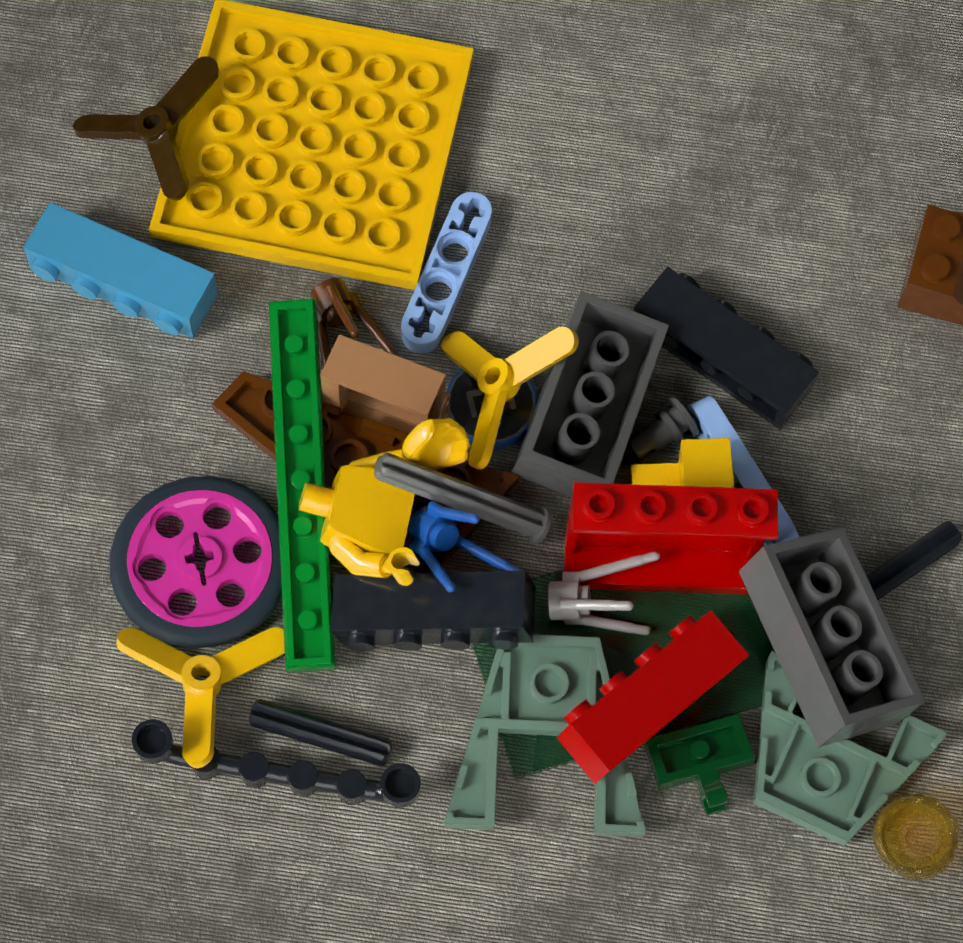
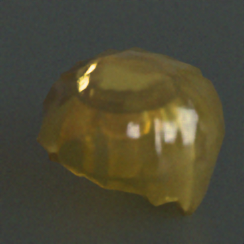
(915, 837)

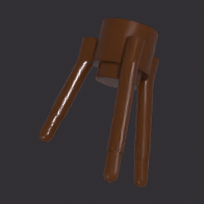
(337, 308)

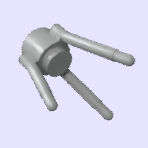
(573, 602)

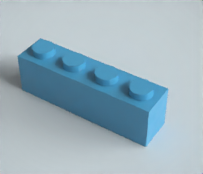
(121, 271)

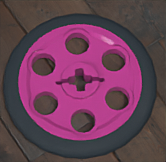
(210, 622)

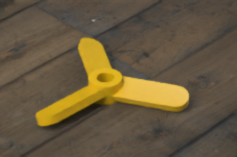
(503, 378)
(201, 695)

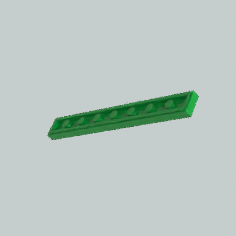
(299, 460)

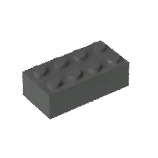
(591, 397)
(831, 636)

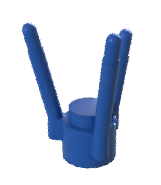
(436, 530)

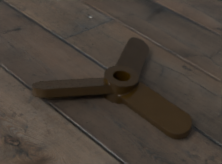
(158, 125)

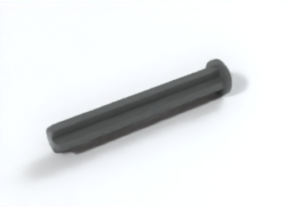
(464, 496)

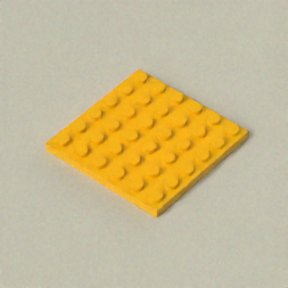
(317, 144)

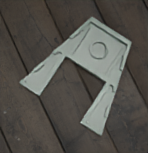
(531, 695)

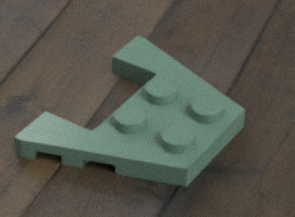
(830, 786)

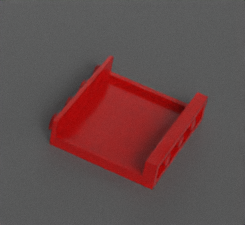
(697, 530)

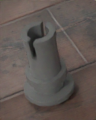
(662, 431)

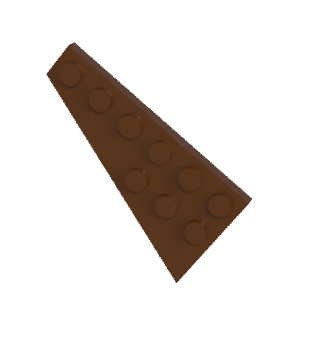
(249, 409)

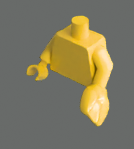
(370, 518)

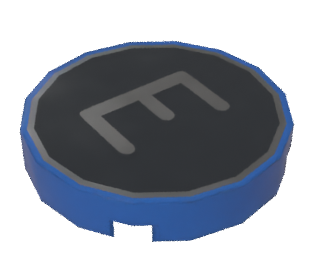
(467, 402)

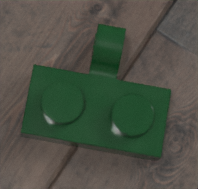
(700, 756)

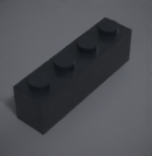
(728, 348)
(482, 609)

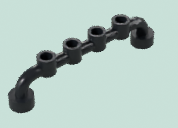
(398, 784)

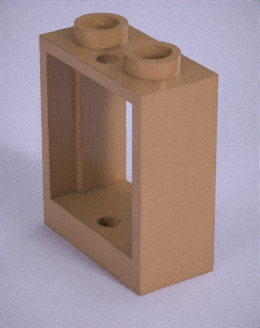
(382, 386)

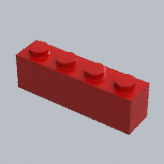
(651, 696)

